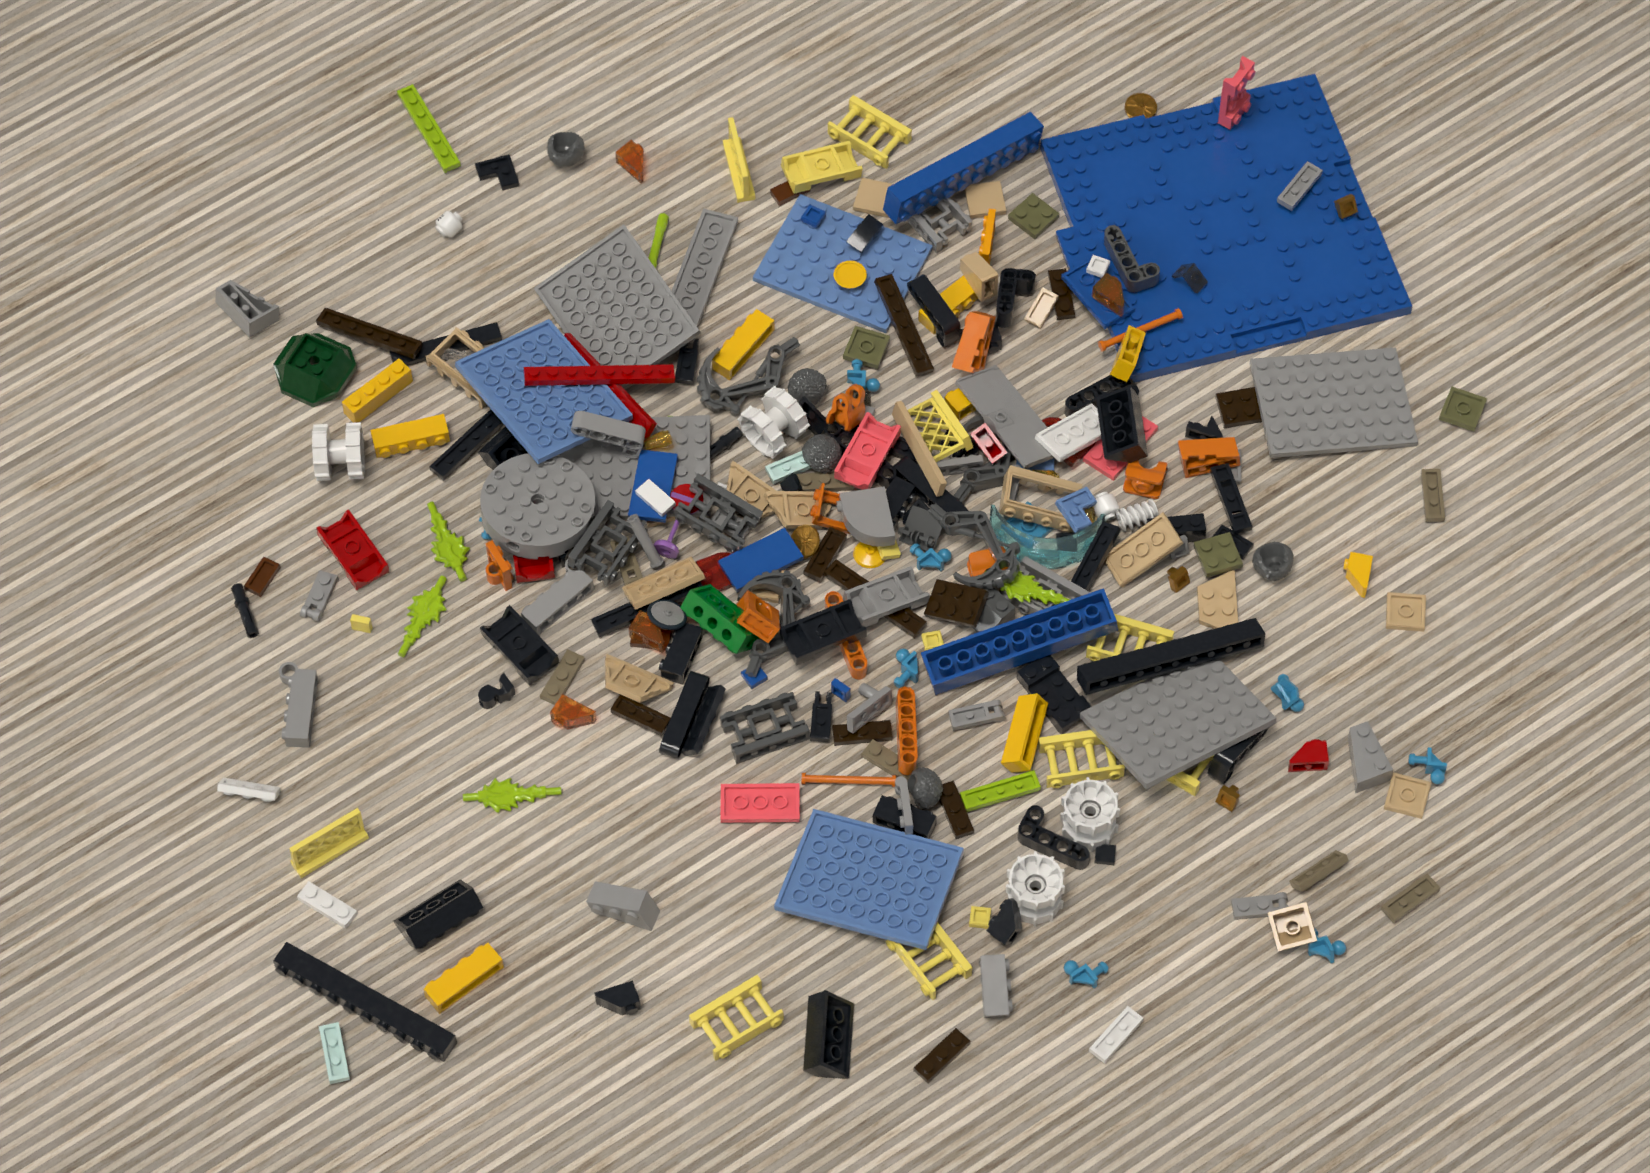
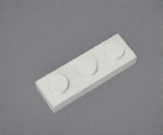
(248, 789)
(327, 905)
(1116, 1034)

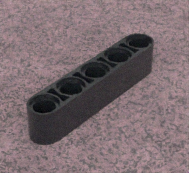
(843, 436)
(912, 473)
(684, 714)

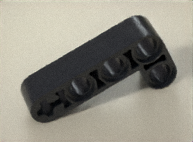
(1012, 283)
(946, 323)
(1079, 399)
(1226, 760)
(1055, 840)

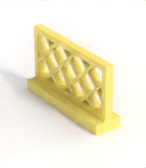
(738, 165)
(947, 422)
(343, 838)

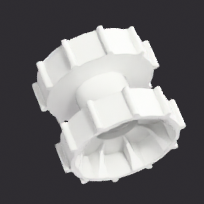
(766, 429)
(338, 451)
(1092, 798)
(1038, 872)

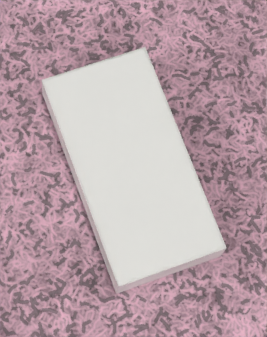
(655, 497)

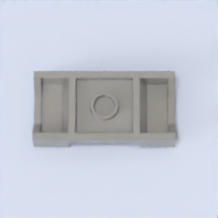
(886, 596)

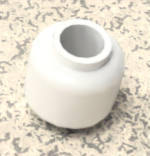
(449, 224)
(1106, 505)

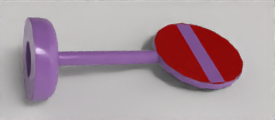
(679, 494)

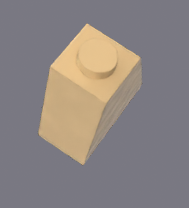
(980, 276)

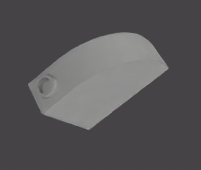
(867, 516)

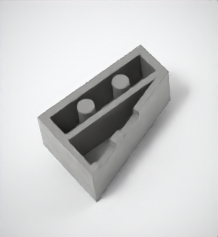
(246, 309)
(1367, 758)
(623, 904)
(995, 986)

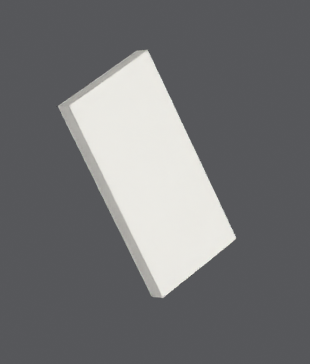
(1071, 433)

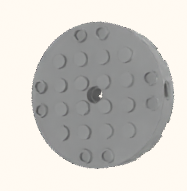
(536, 506)

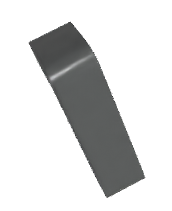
(1126, 257)

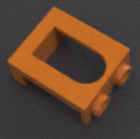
(821, 496)
(757, 618)

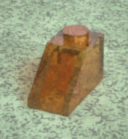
(631, 159)
(1109, 293)
(646, 632)
(571, 714)

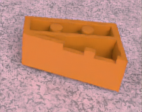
(974, 342)
(1201, 454)

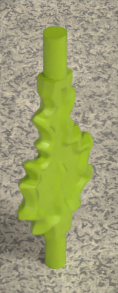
(448, 547)
(1024, 587)
(424, 609)
(504, 794)

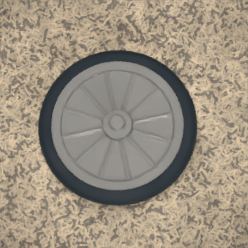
(666, 614)

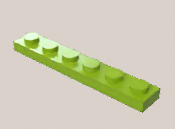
(428, 128)

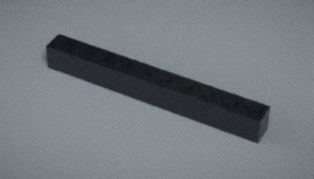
(1170, 656)
(364, 1001)

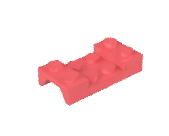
(1234, 95)
(866, 452)

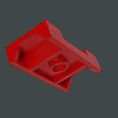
(353, 550)
(533, 569)

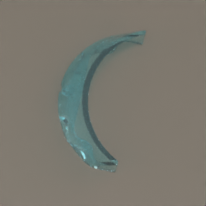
(1049, 552)

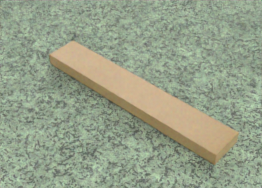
(919, 448)

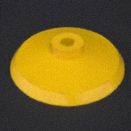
(850, 274)
(867, 556)

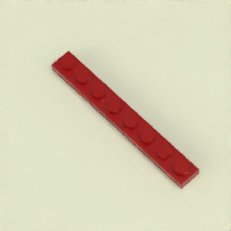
(599, 375)
(640, 416)

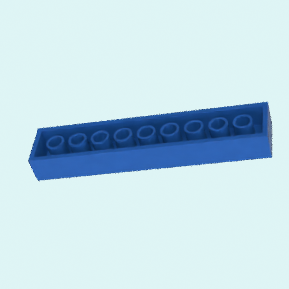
(963, 168)
(1019, 641)

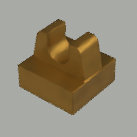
(1346, 206)
(1178, 578)
(1228, 797)

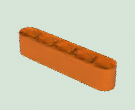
(852, 659)
(906, 730)

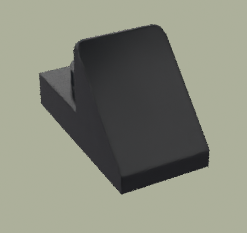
(814, 416)
(1198, 431)

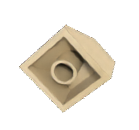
(1292, 926)

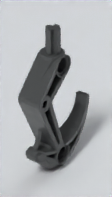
(758, 386)
(986, 476)
(970, 524)
(773, 582)

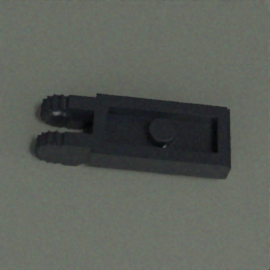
(687, 364)
(821, 718)

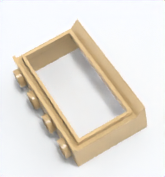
(443, 368)
(1032, 513)

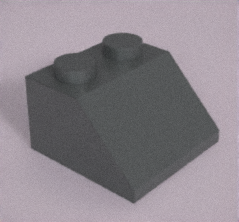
(995, 611)

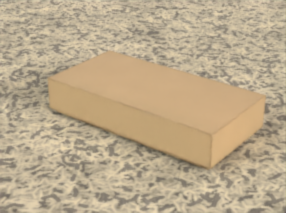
(1041, 307)

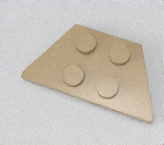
(749, 488)
(794, 507)
(1218, 601)
(633, 681)

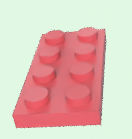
(1112, 468)
(760, 803)

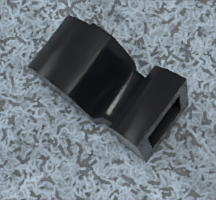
(490, 695)

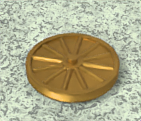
(1140, 104)
(806, 540)

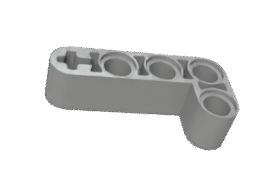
(610, 431)

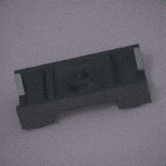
(822, 631)
(520, 645)
(1047, 680)

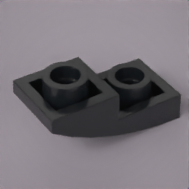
(865, 233)

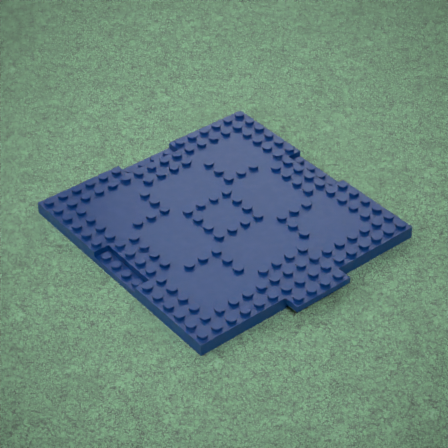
(1210, 199)

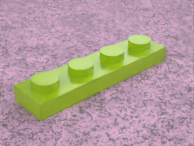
(1000, 791)

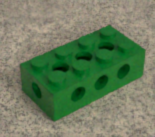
(719, 617)

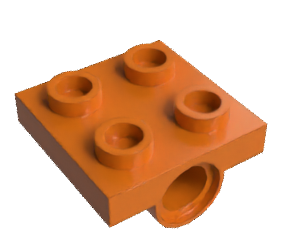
(499, 565)

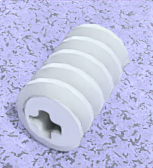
(1135, 515)

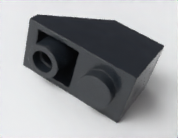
(1007, 923)

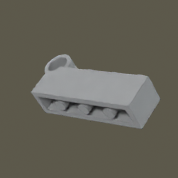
(558, 599)
(300, 705)

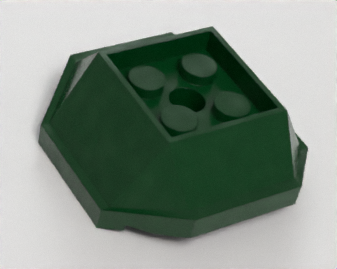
(315, 382)

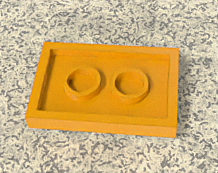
(987, 235)

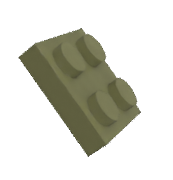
(1033, 216)
(867, 346)
(1462, 409)
(1218, 554)

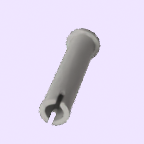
(645, 541)

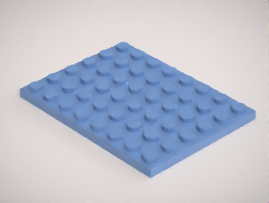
(805, 258)
(537, 414)
(869, 879)

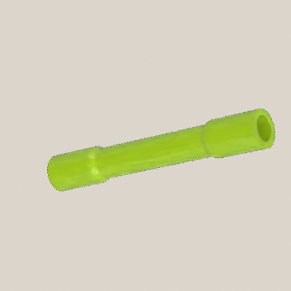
(660, 229)

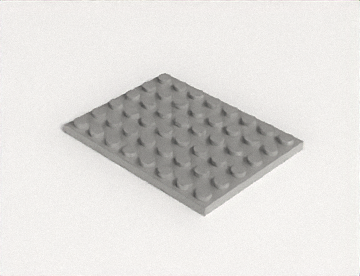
(618, 304)
(1333, 402)
(615, 474)
(1177, 720)

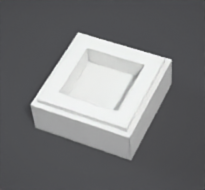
(1098, 266)

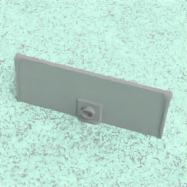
(1006, 414)

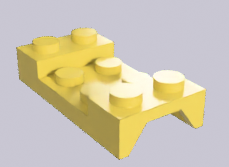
(820, 166)

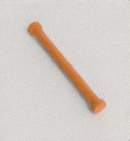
(1146, 327)
(848, 779)

